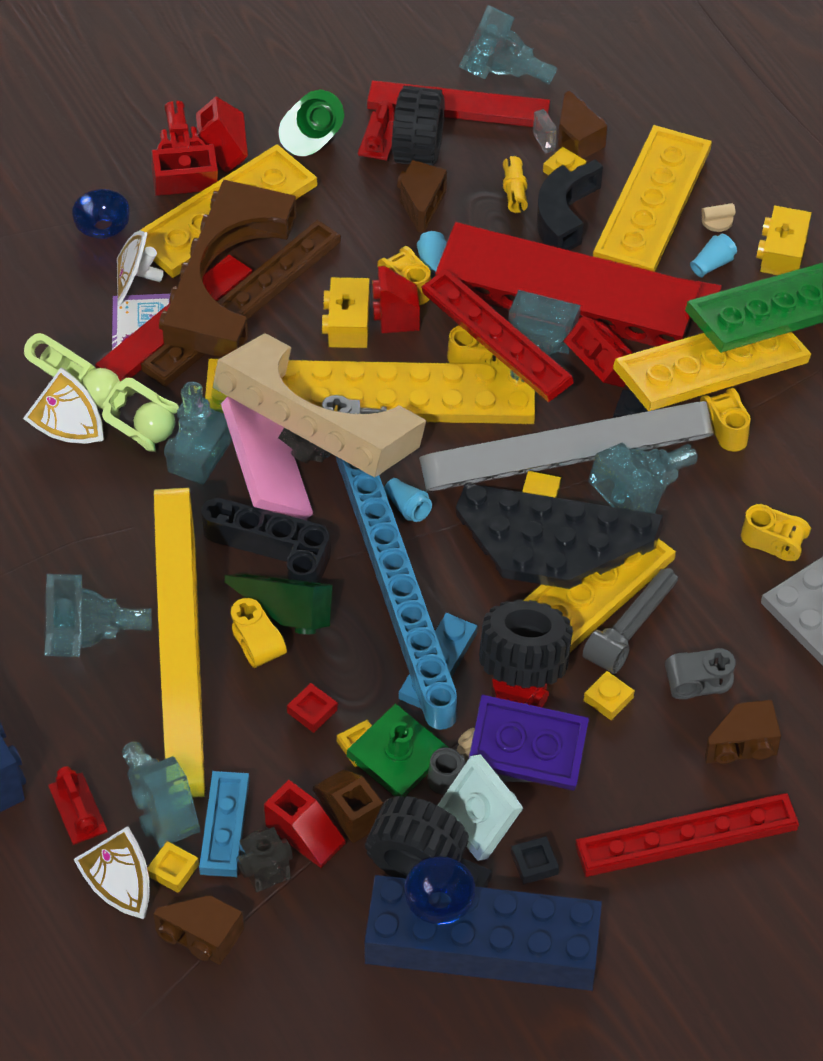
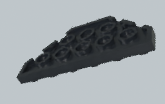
(553, 537)

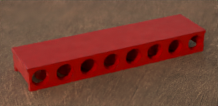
(601, 287)

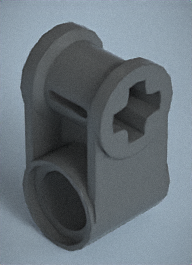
(698, 674)

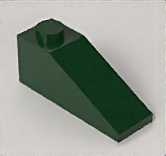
(287, 600)

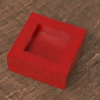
(312, 707)

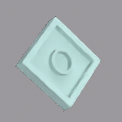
(481, 805)

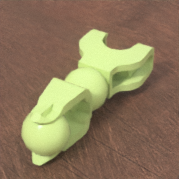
(152, 421)

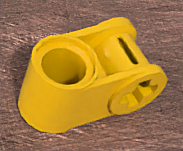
(409, 267)
(467, 350)
(729, 420)
(772, 532)
(256, 633)

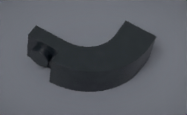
(555, 220)

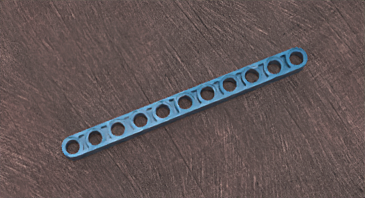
(402, 596)

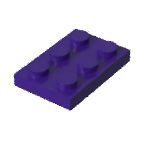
(529, 741)

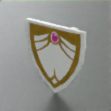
(135, 262)
(66, 411)
(118, 873)

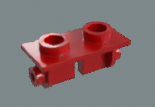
(378, 135)
(76, 806)

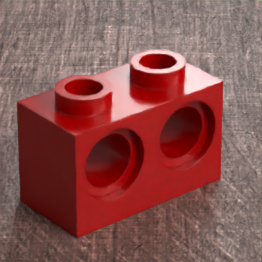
(597, 349)

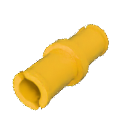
(515, 184)

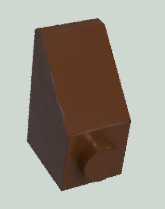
(422, 192)

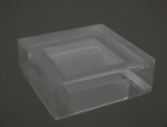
(544, 131)

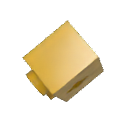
(785, 240)
(348, 312)

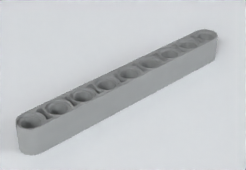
(564, 446)

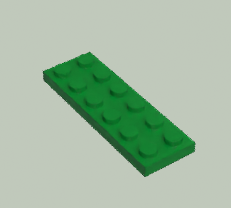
(760, 308)

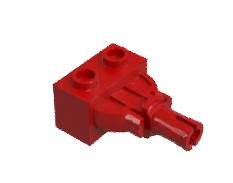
(182, 161)

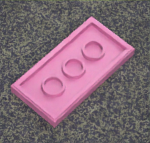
(266, 462)

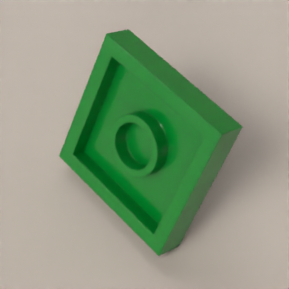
(395, 751)

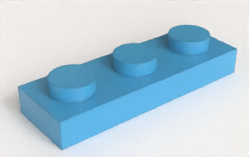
(454, 639)
(224, 824)

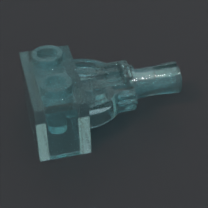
(502, 51)
(543, 321)
(200, 437)
(637, 477)
(83, 617)
(162, 794)

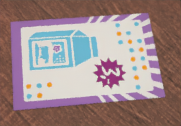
(133, 313)

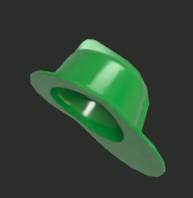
(311, 122)

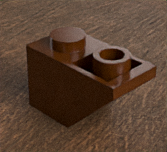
(580, 127)
(745, 733)
(350, 803)
(201, 925)

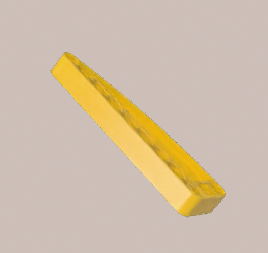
(179, 633)

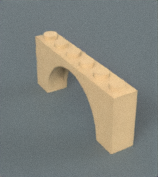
(363, 440)

